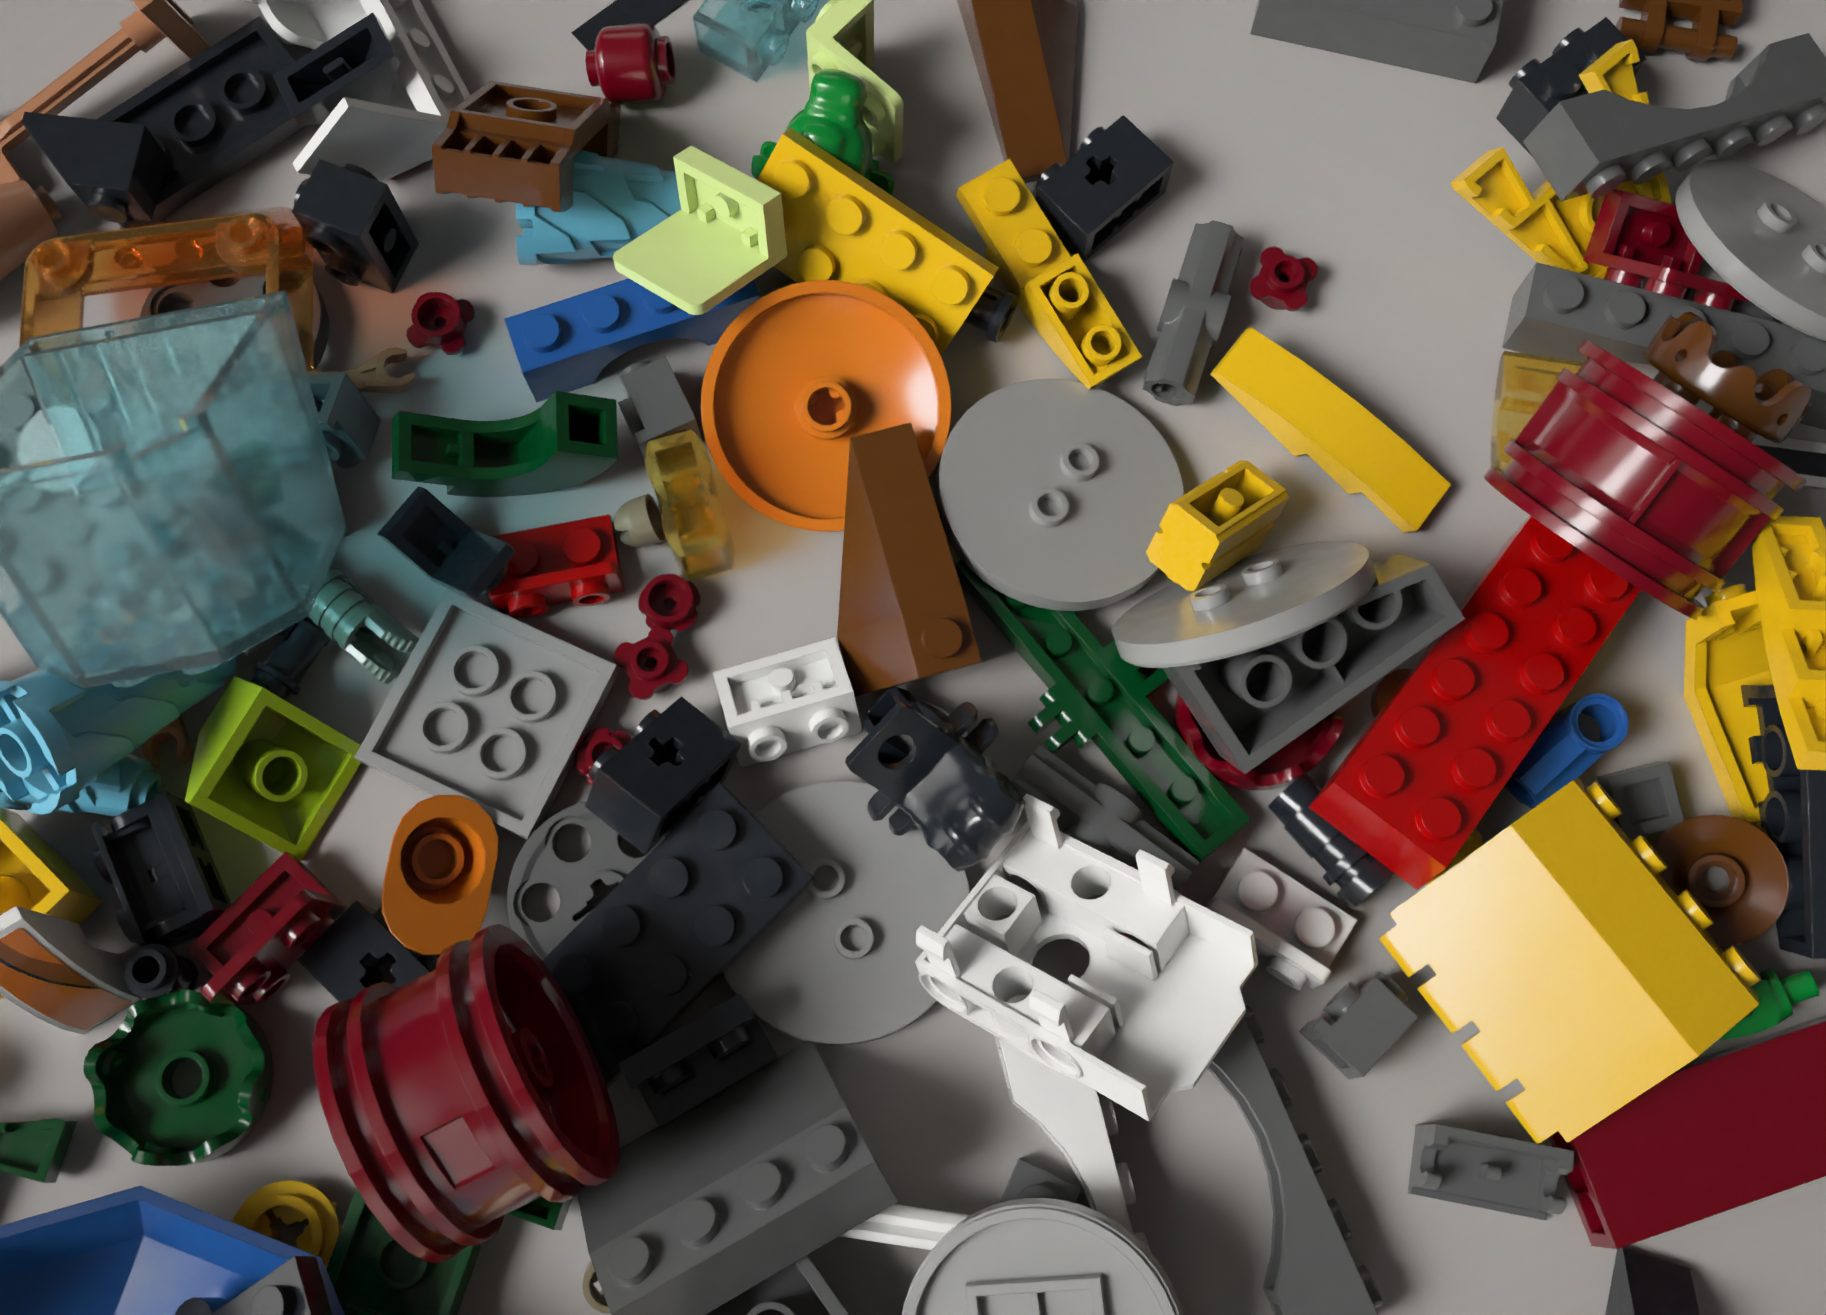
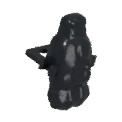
(936, 776)

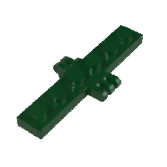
(1106, 702)

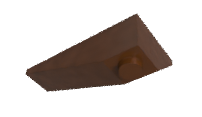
(1026, 75)
(899, 585)

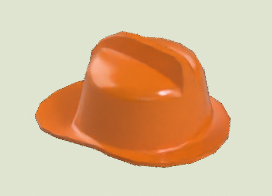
(439, 873)

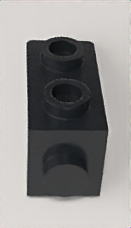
(446, 546)

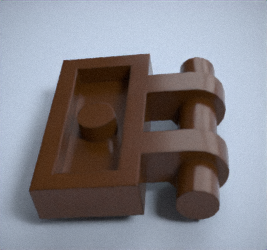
(1698, 42)

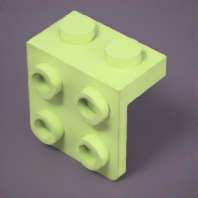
(845, 42)
(716, 242)

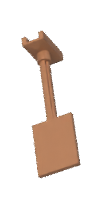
(139, 31)

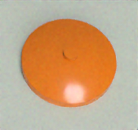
(803, 379)

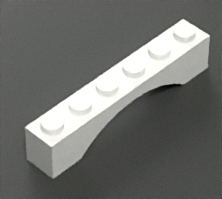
(1078, 1126)

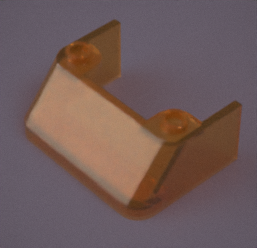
(168, 254)

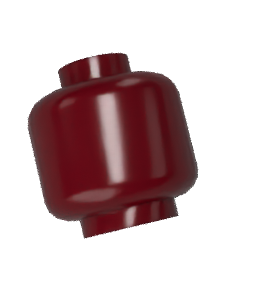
(631, 63)

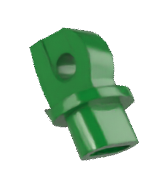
(1774, 1001)

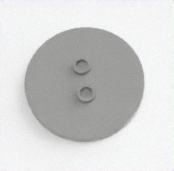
(1759, 239)
(1056, 493)
(1246, 605)
(846, 949)
(1040, 1261)

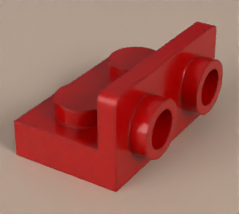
(559, 566)

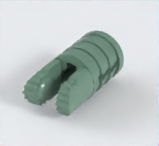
(354, 620)

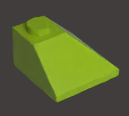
(269, 768)

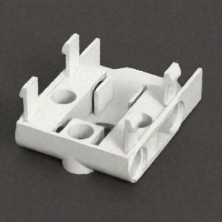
(1157, 979)

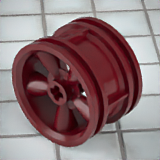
(1642, 480)

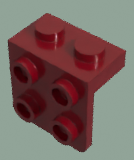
(1646, 239)
(265, 933)

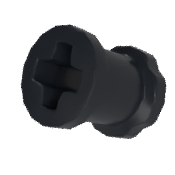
(993, 312)

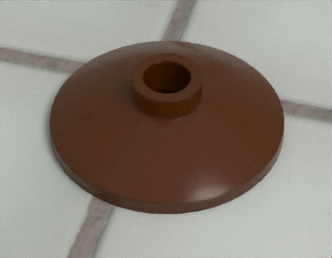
(1754, 868)

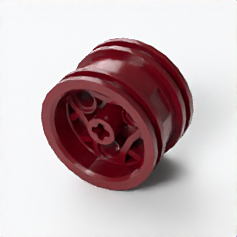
(464, 1095)

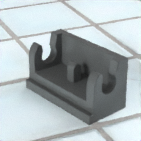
(1488, 1171)

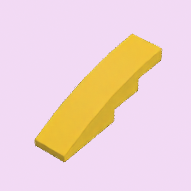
(1332, 428)
(1792, 611)

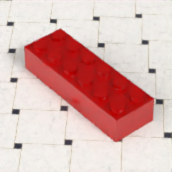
(1474, 704)

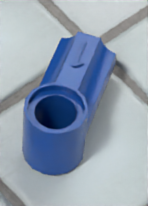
(1562, 750)

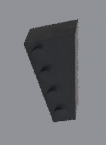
(1795, 821)

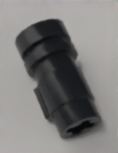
(1341, 858)

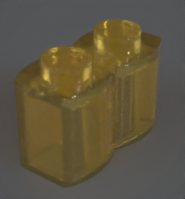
(689, 505)

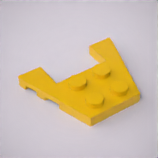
(1539, 222)

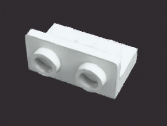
(788, 702)
(1289, 921)

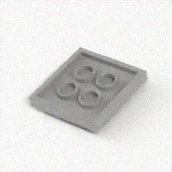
(488, 713)

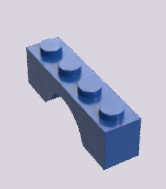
(576, 337)

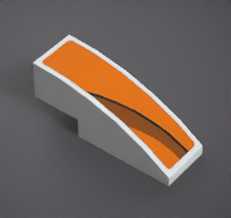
(57, 973)

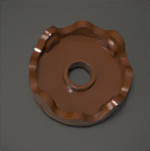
(1689, 369)

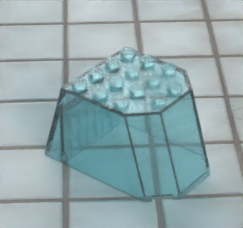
(162, 491)

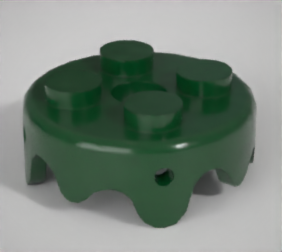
(136, 1068)

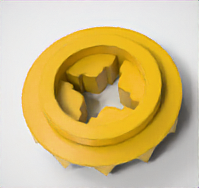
(294, 1204)

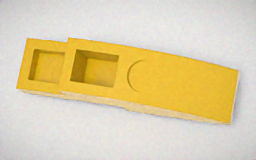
(1053, 286)

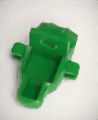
(836, 125)

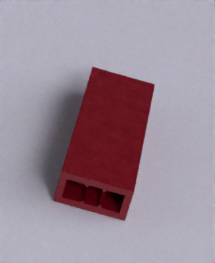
(1705, 1139)

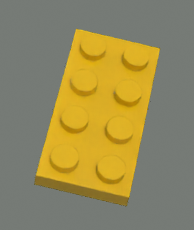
(862, 235)

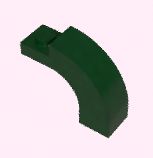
(526, 455)

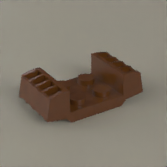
(522, 144)

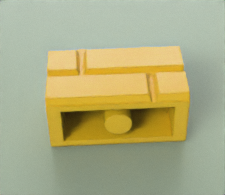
(1216, 525)

